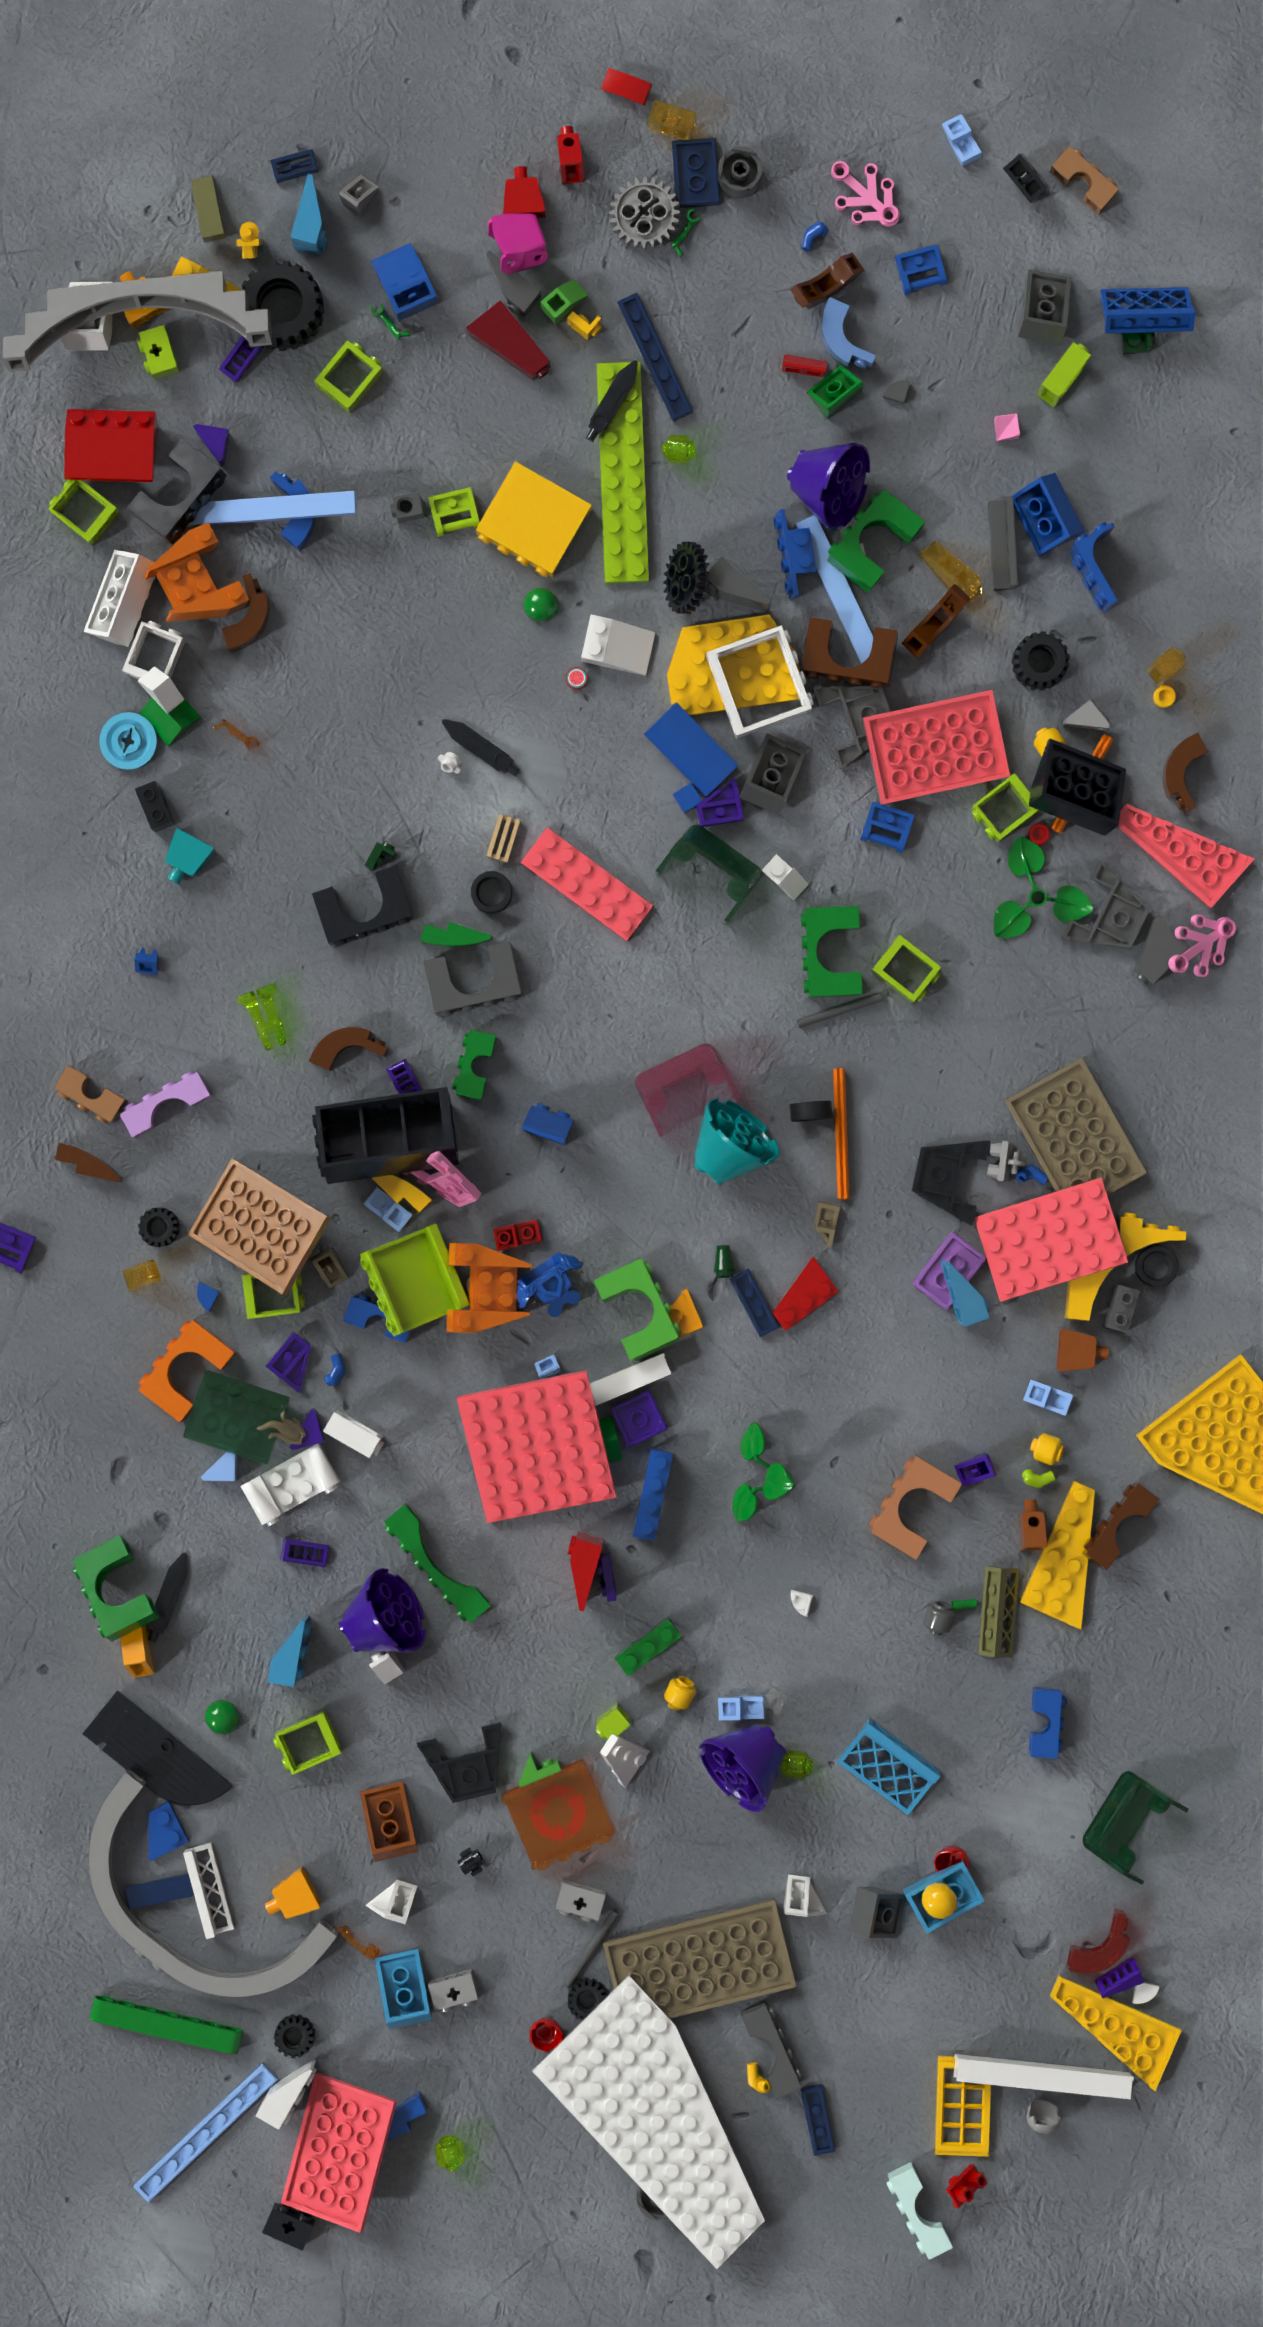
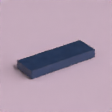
(754, 1302)
(159, 1891)
(817, 2119)

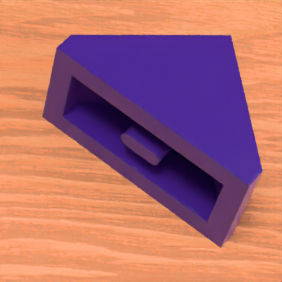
(215, 439)
(313, 1431)
(975, 1469)

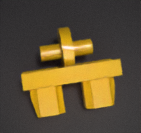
(249, 240)

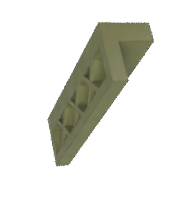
(995, 1611)

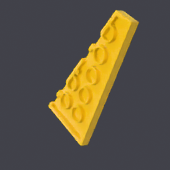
(1061, 1570)
(1130, 2034)

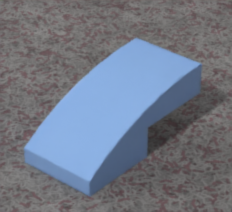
(961, 140)
(387, 1209)
(1048, 1397)
(741, 1708)

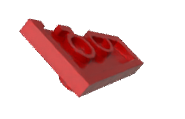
(805, 1295)

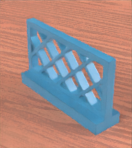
(902, 1753)

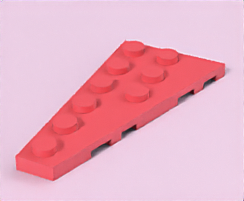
(1192, 859)

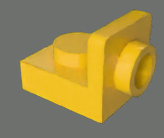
(580, 324)

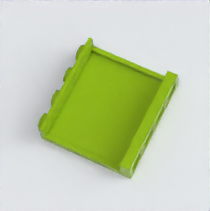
(413, 1280)

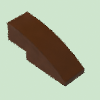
(86, 1163)

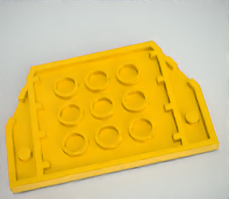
(753, 675)

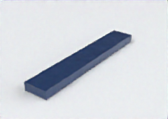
(654, 357)

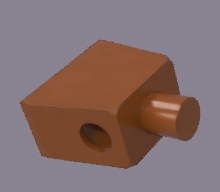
(1078, 1351)
(1032, 1537)

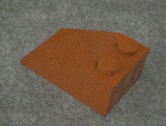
(388, 1821)

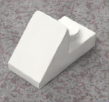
(785, 877)

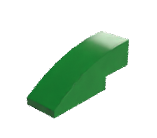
(454, 936)

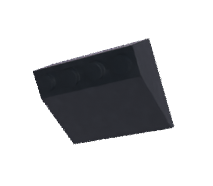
(1078, 788)

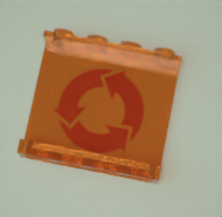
(559, 1815)

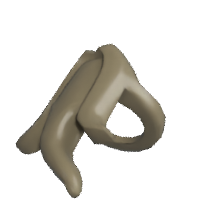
(290, 1431)

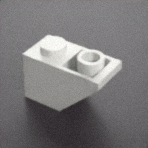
(386, 1666)

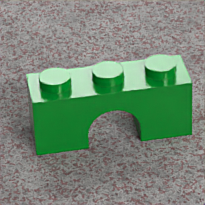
(476, 1045)
(648, 1646)

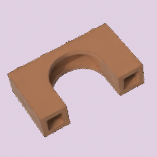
(916, 1475)

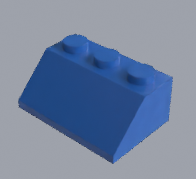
(1046, 514)

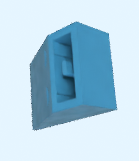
(286, 1664)

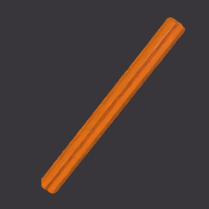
(841, 1133)

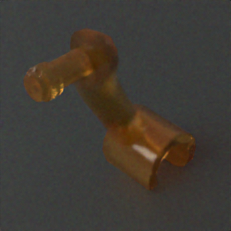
(236, 733)
(369, 1952)

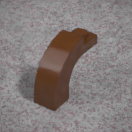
(829, 282)
(936, 621)
(253, 624)
(1175, 767)
(341, 1039)

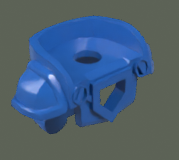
(550, 1283)

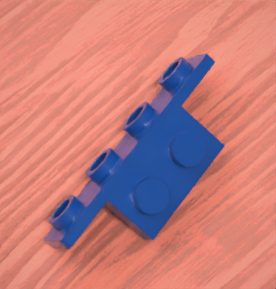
(796, 553)

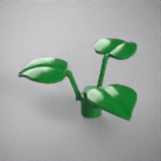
(1011, 919)
(777, 1479)

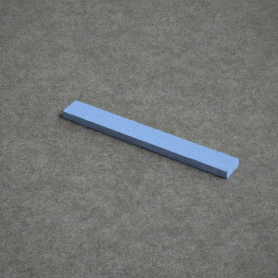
(277, 508)
(839, 591)
(205, 2132)

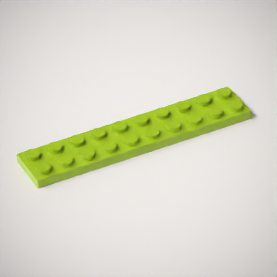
(623, 484)

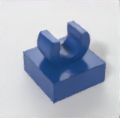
(146, 962)

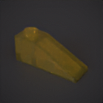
(951, 570)

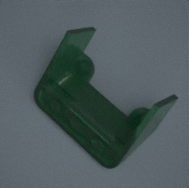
(743, 871)
(1121, 1819)

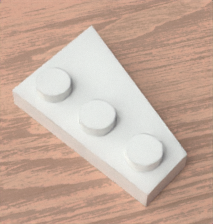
(623, 1757)

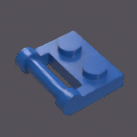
(918, 262)
(888, 819)

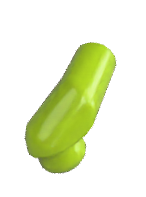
(1037, 1480)

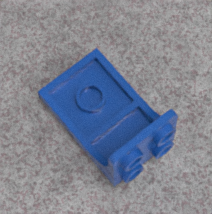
(1084, 561)

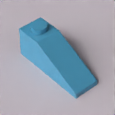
(967, 1302)

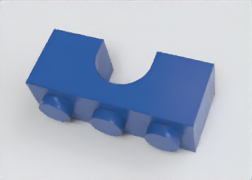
(360, 1311)
(1047, 1742)

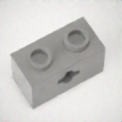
(573, 1891)
(462, 1982)

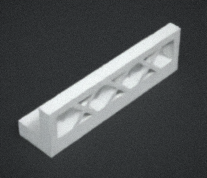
(200, 1893)

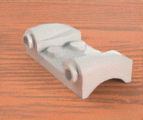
(290, 1484)

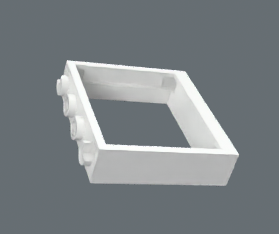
(791, 660)

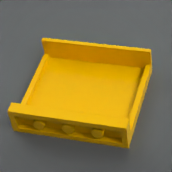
(532, 519)

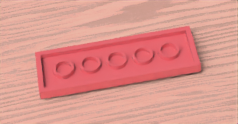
(586, 884)

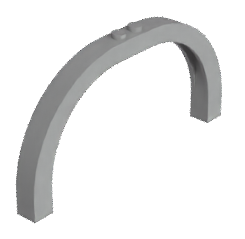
(158, 1951)

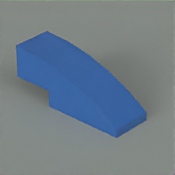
(404, 2113)

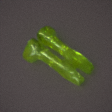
(274, 1023)

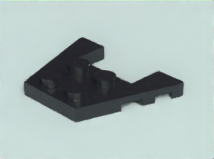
(939, 1174)
(467, 1774)

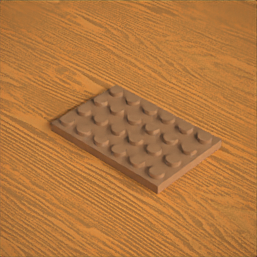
(259, 1226)

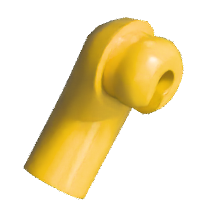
(755, 2080)

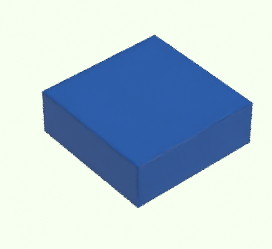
(687, 798)

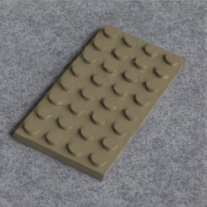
(706, 1959)

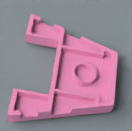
(448, 1181)

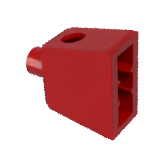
(570, 156)
(523, 194)

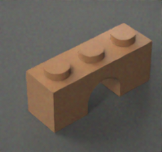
(1073, 165)
(72, 1086)

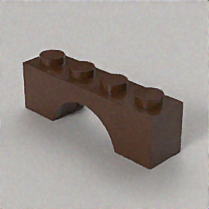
(1103, 1548)

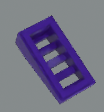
(235, 353)
(398, 1066)
(303, 1560)
(1130, 1977)

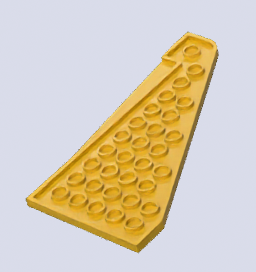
(1216, 1435)

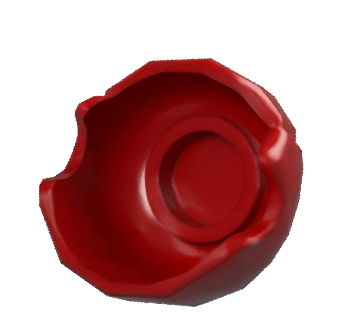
(950, 1856)
(546, 2034)

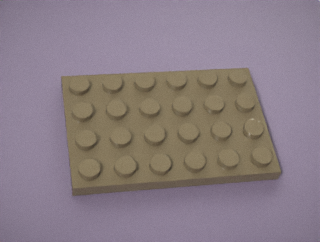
(1074, 1131)

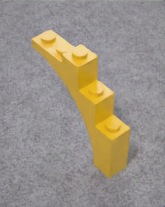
(1083, 1290)

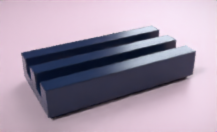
(296, 174)

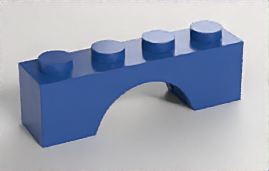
(652, 1494)

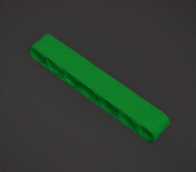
(166, 2024)

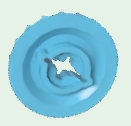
(119, 728)

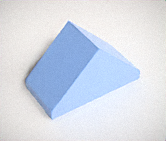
(223, 1470)

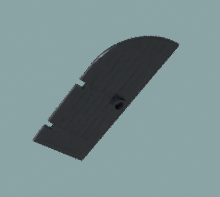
(149, 1749)

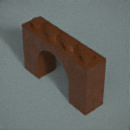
(875, 670)

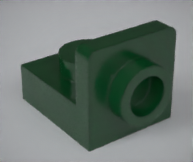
(1137, 342)
(376, 858)

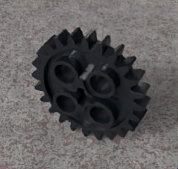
(686, 577)

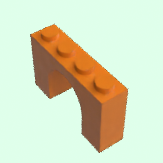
(158, 1384)

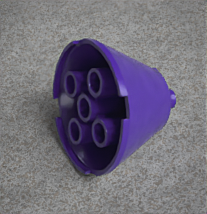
(831, 481)
(384, 1616)
(744, 1764)

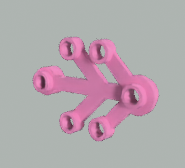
(867, 197)
(1204, 944)

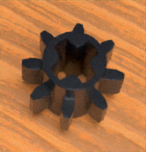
(471, 1862)

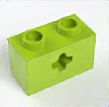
(165, 363)
(612, 1722)

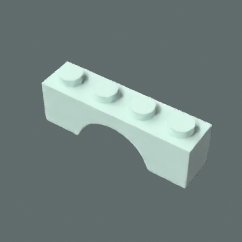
(931, 2235)

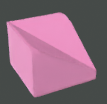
(1006, 427)

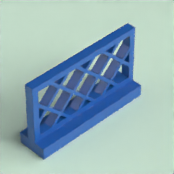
(1154, 318)

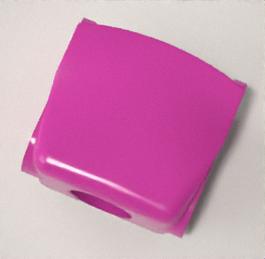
(519, 240)

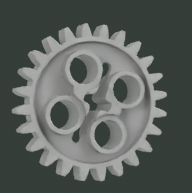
(630, 200)

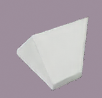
(802, 1898)
(394, 1901)

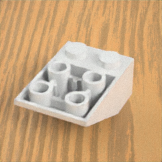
(279, 2100)

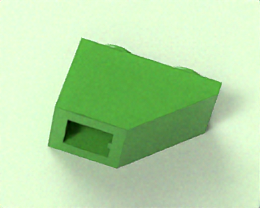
(563, 300)

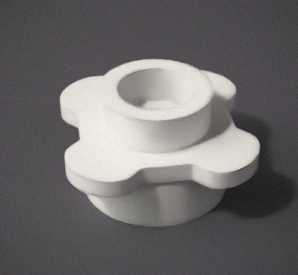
(450, 762)

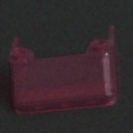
(654, 1081)

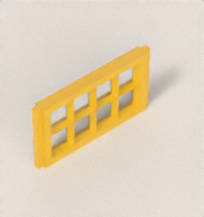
(960, 2148)

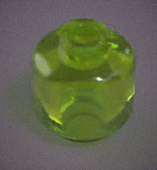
(678, 449)
(796, 1765)
(449, 2153)

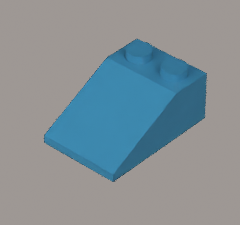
(308, 229)
(961, 1883)
(403, 1989)

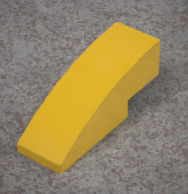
(399, 1189)

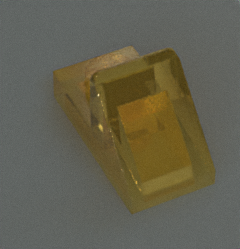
(141, 1275)

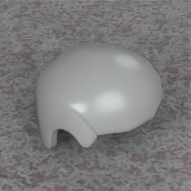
(1043, 2117)

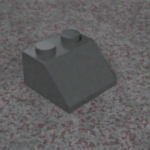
(877, 1912)

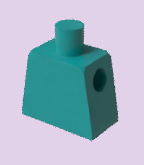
(187, 856)

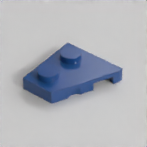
(164, 1831)

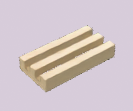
(497, 856)

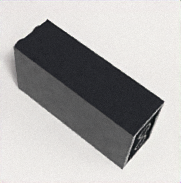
(384, 1135)

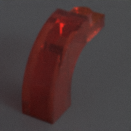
(1104, 1955)

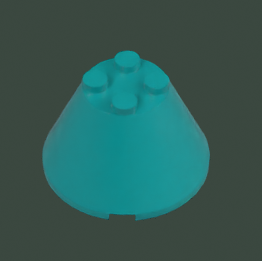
(732, 1142)

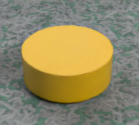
(1164, 696)

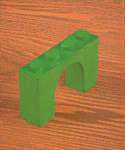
(660, 1331)

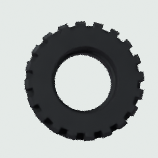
(293, 278)

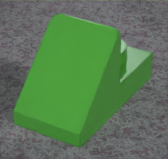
(533, 1773)

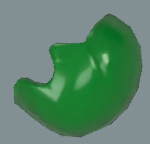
(540, 604)
(222, 1717)

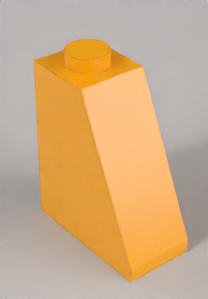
(137, 1653)

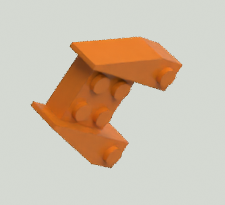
(189, 582)
(490, 1289)

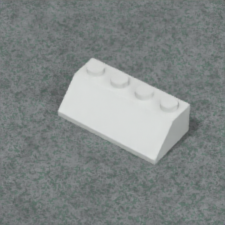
(120, 598)

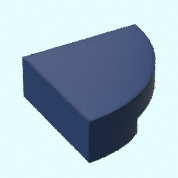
(206, 1295)

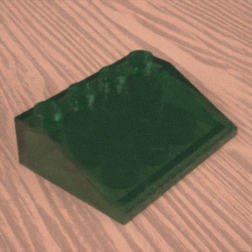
(229, 1414)

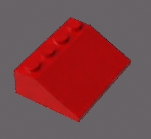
(110, 445)
(584, 1558)

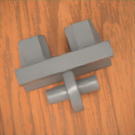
(1002, 1171)

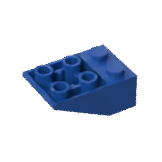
(405, 281)

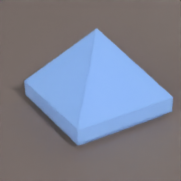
(547, 1367)

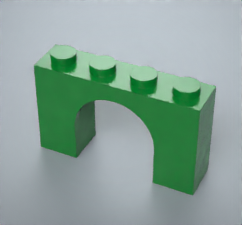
(885, 512)
(817, 924)
(92, 1570)

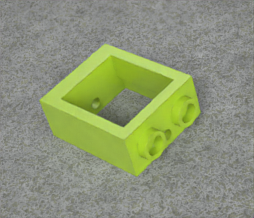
(1064, 374)
(334, 393)
(99, 525)
(1020, 791)
(889, 954)
(251, 1303)
(328, 1733)

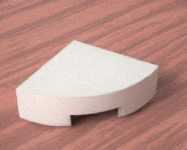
(801, 1601)
(1144, 1992)

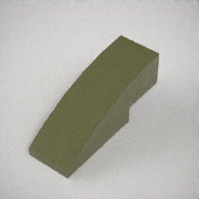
(208, 209)

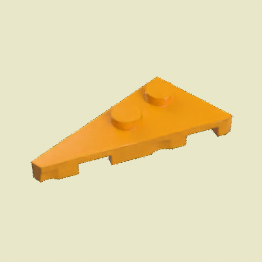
(685, 1314)

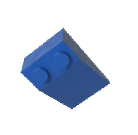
(548, 1124)

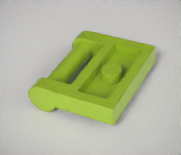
(450, 505)

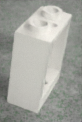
(153, 628)
(354, 1434)

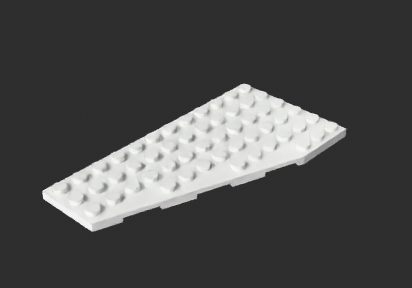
(646, 2106)

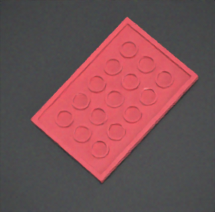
(936, 747)
(1051, 1240)
(339, 2152)

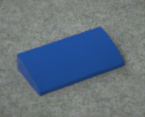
(690, 749)

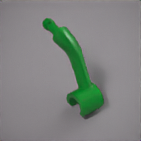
(685, 231)
(389, 323)

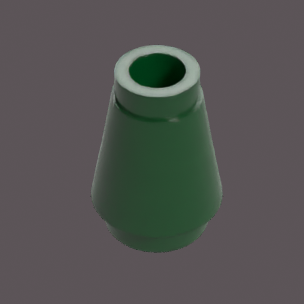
(724, 1262)

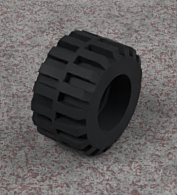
(1053, 647)

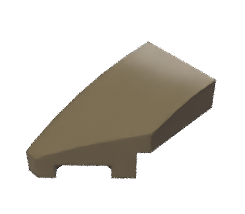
(826, 1220)

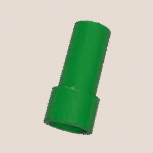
(958, 1605)

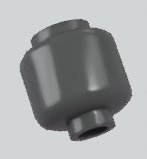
(939, 1617)

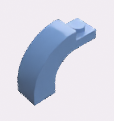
(835, 340)

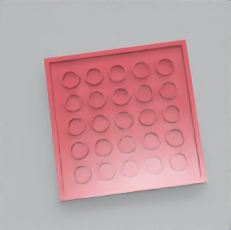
(536, 1446)

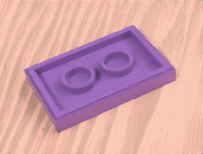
(961, 1256)

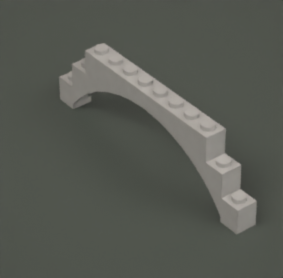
(78, 305)

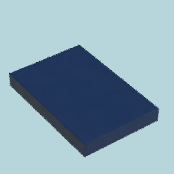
(696, 172)

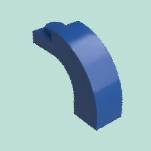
(297, 530)

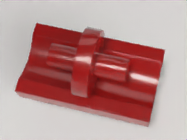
(962, 2187)

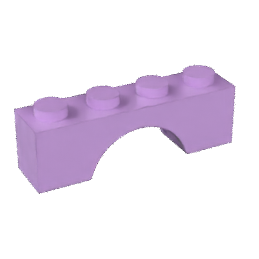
(140, 1117)

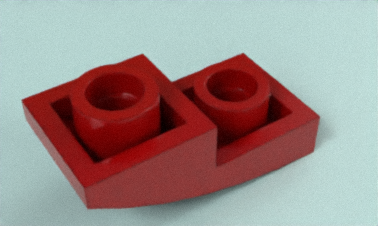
(626, 86)
(518, 1234)

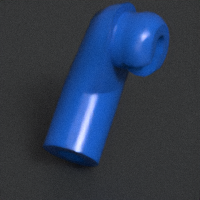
(813, 232)
(1031, 1172)
(337, 1372)

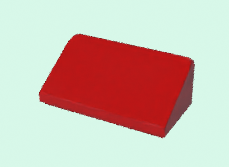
(804, 366)

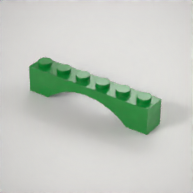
(466, 1598)

